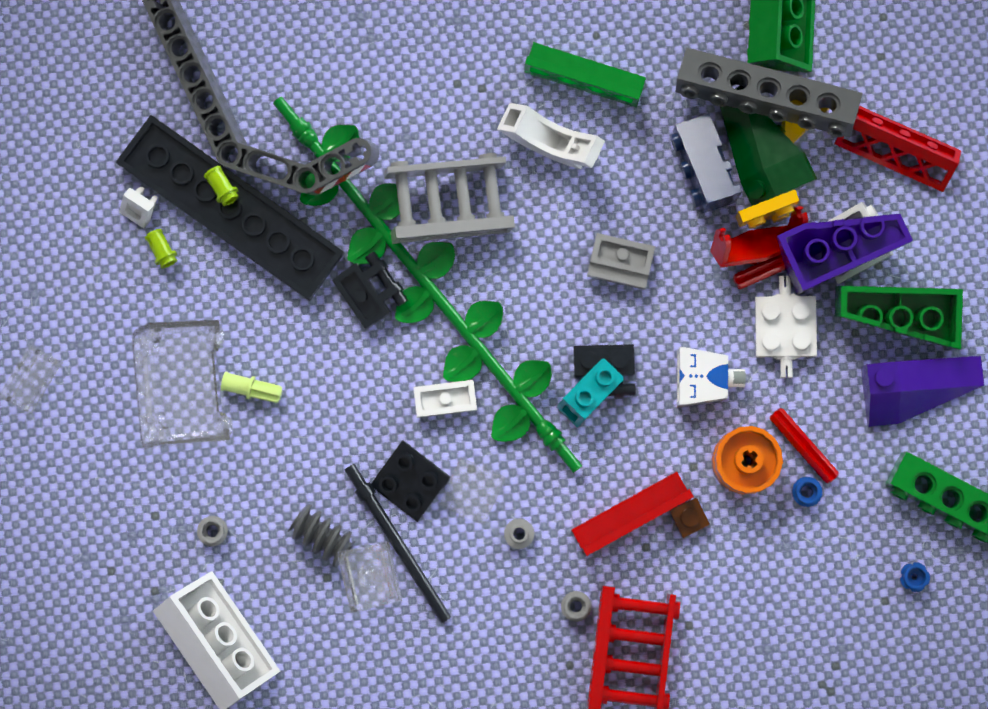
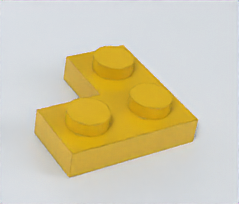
(775, 209)

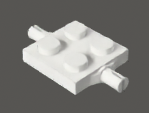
(786, 327)

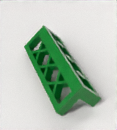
(584, 74)

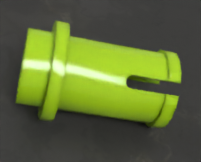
(222, 187)
(162, 251)

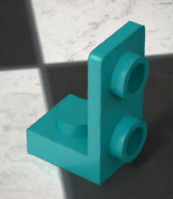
(590, 392)

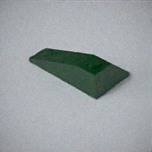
(765, 156)

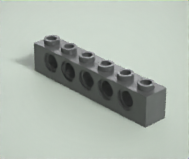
(758, 80)

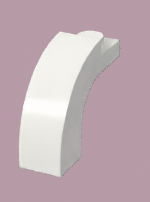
(549, 138)

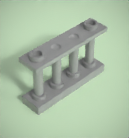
(437, 226)

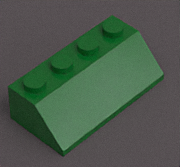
(781, 34)

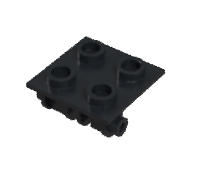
(410, 480)

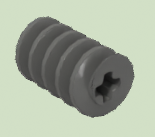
(320, 534)

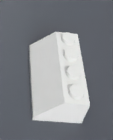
(216, 640)

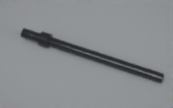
(365, 493)

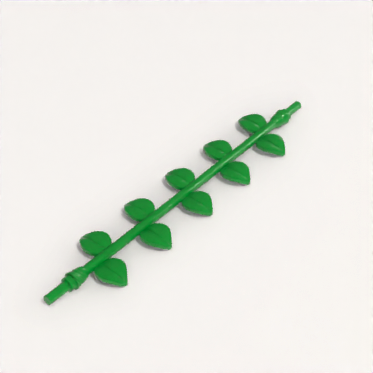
(433, 263)

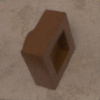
(689, 517)

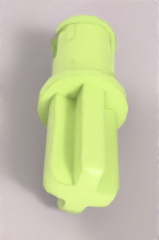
(251, 387)

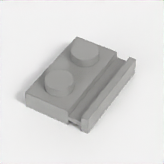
(620, 261)

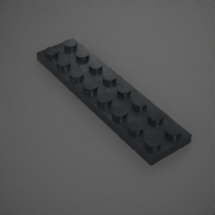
(249, 224)

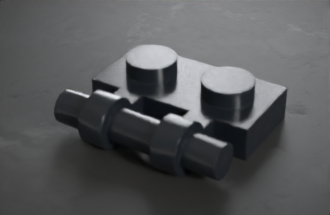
(361, 294)
(619, 356)

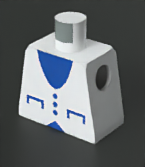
(704, 377)

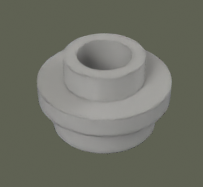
(202, 531)
(512, 541)
(576, 616)

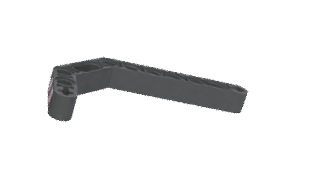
(221, 112)

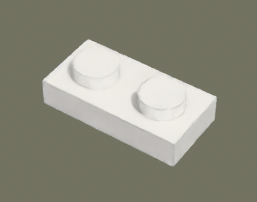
(445, 398)

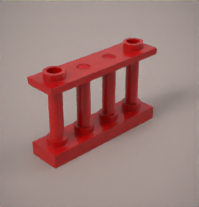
(605, 663)

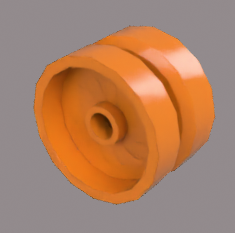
(764, 456)

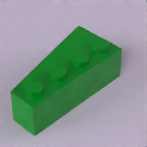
(913, 312)

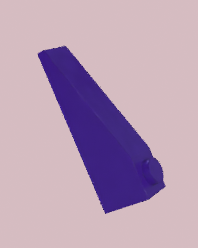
(831, 248)
(912, 387)

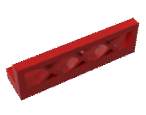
(908, 142)
(631, 513)

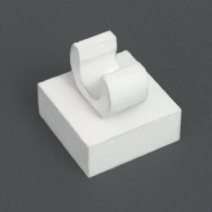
(137, 207)

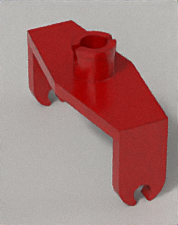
(752, 245)

